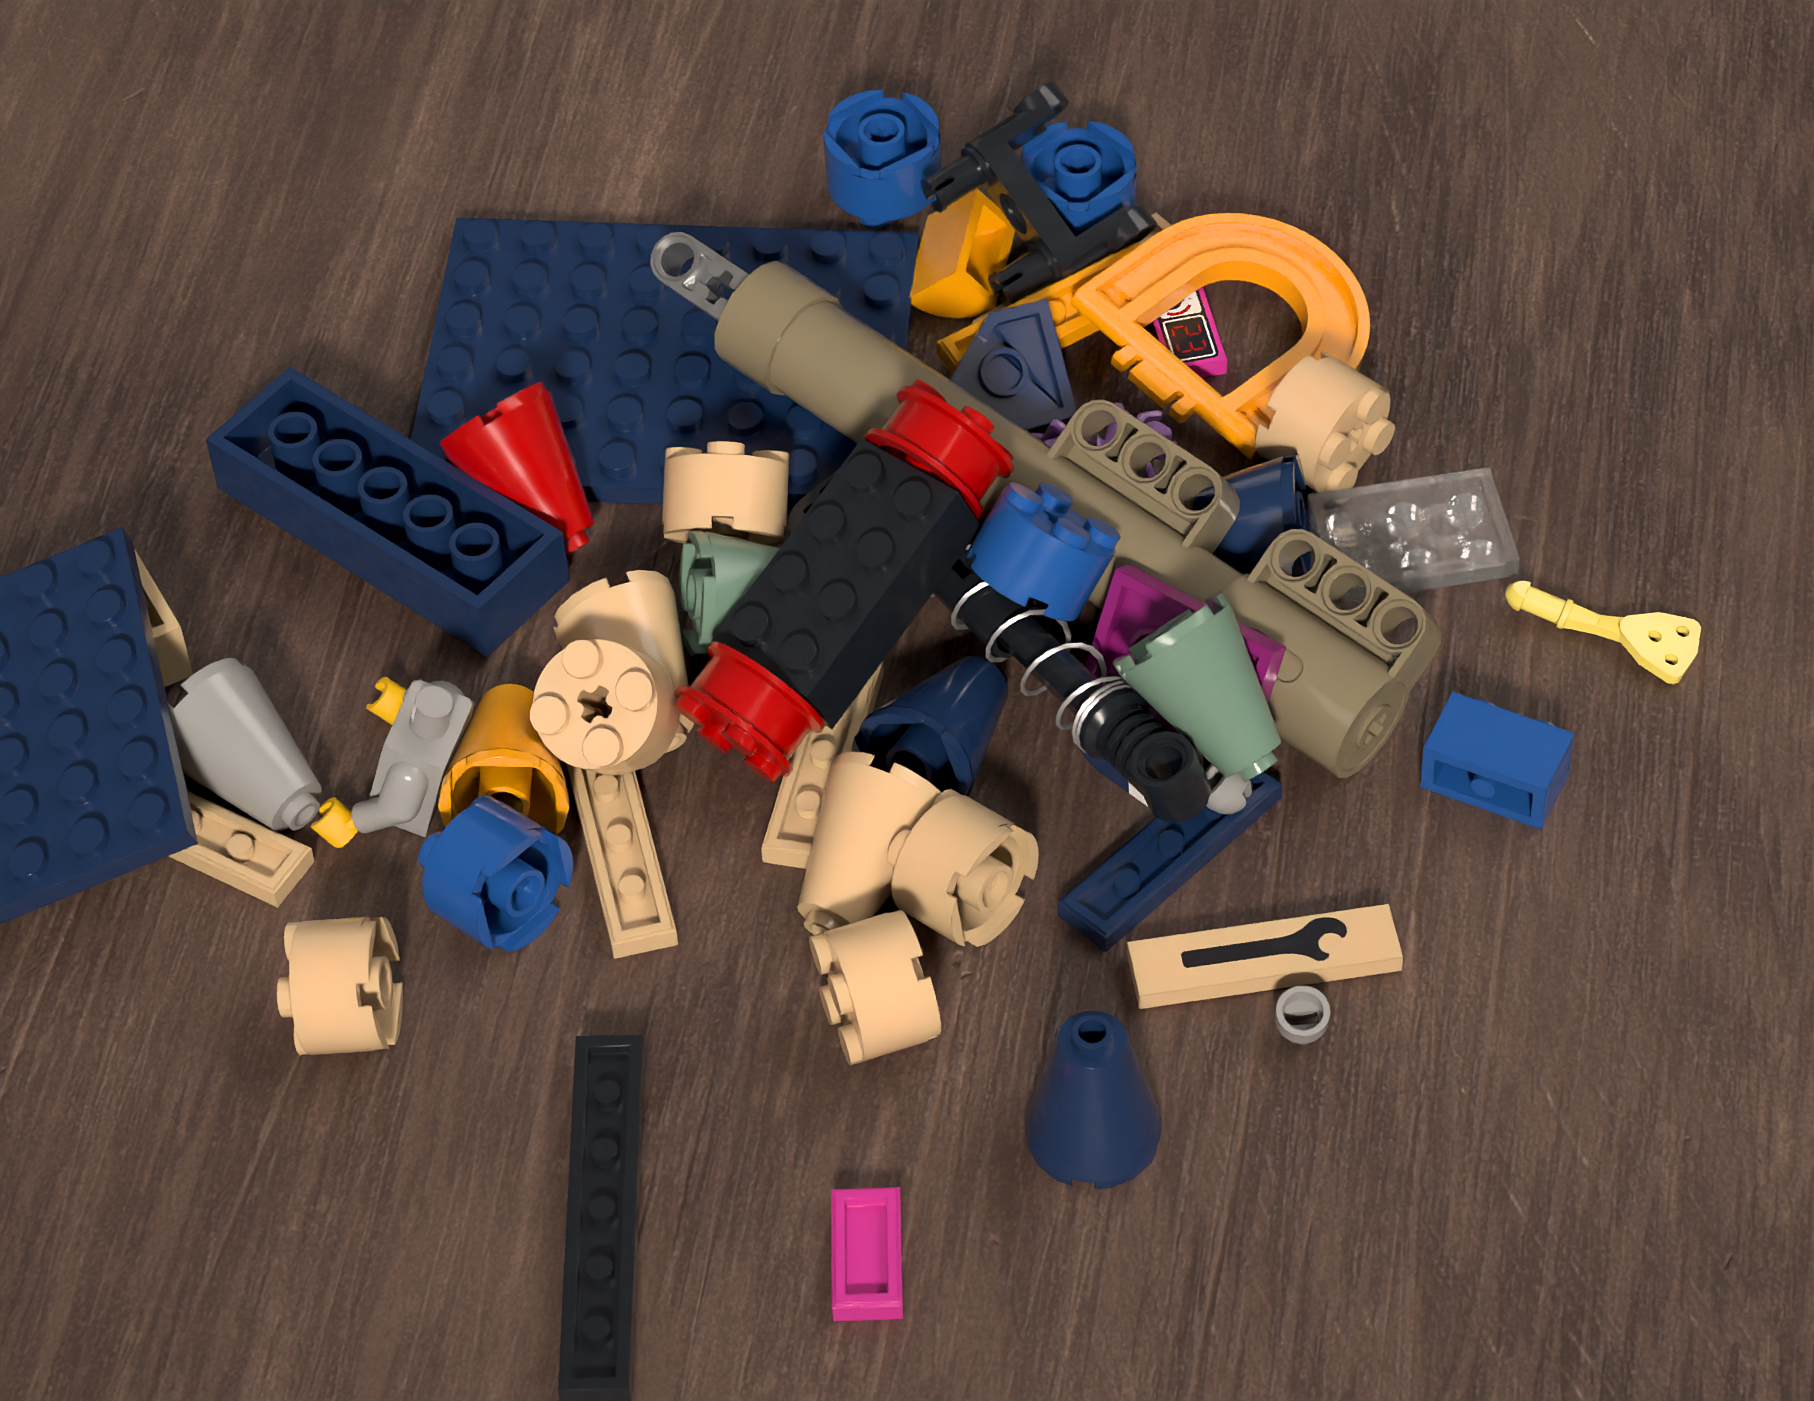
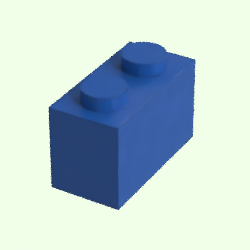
(1497, 760)

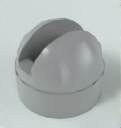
(1227, 793)
(1298, 1005)

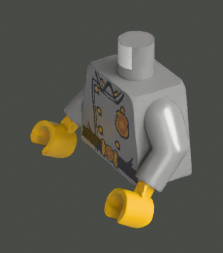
(423, 739)

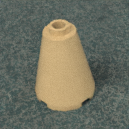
(634, 615)
(855, 827)

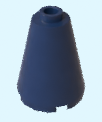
(1265, 512)
(939, 725)
(1093, 1106)

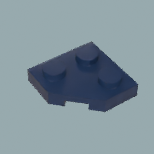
(1018, 366)

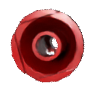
(527, 460)

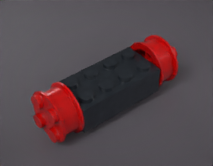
(846, 582)

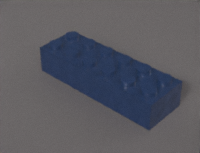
(389, 511)

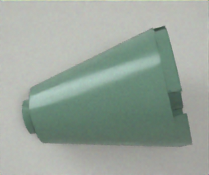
(714, 580)
(1206, 687)

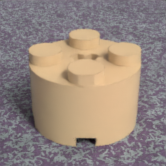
(1328, 420)
(725, 493)
(570, 702)
(962, 869)
(341, 985)
(876, 986)

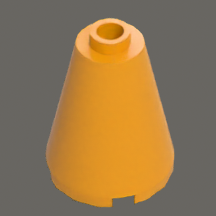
(507, 761)

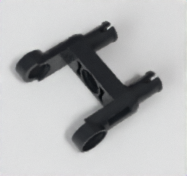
(994, 166)

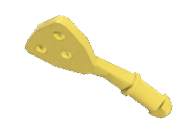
(1631, 631)

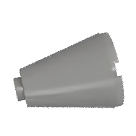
(241, 748)

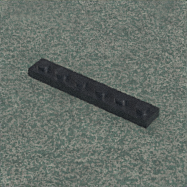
(602, 1219)

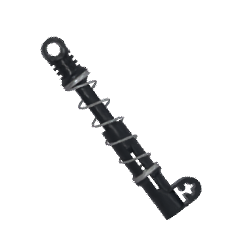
(1109, 719)

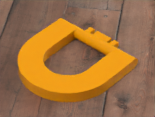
(1215, 250)

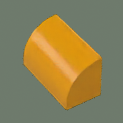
(959, 255)

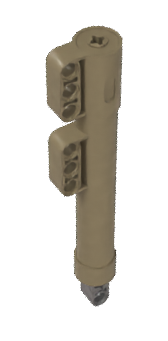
(1340, 671)

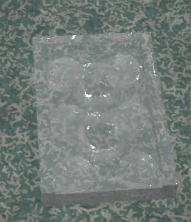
(1420, 530)

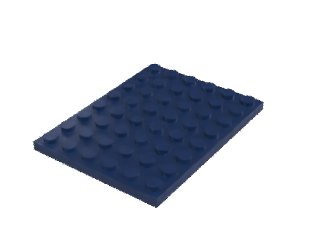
(631, 355)

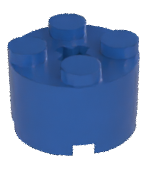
(880, 154)
(1083, 172)
(1042, 550)
(495, 874)

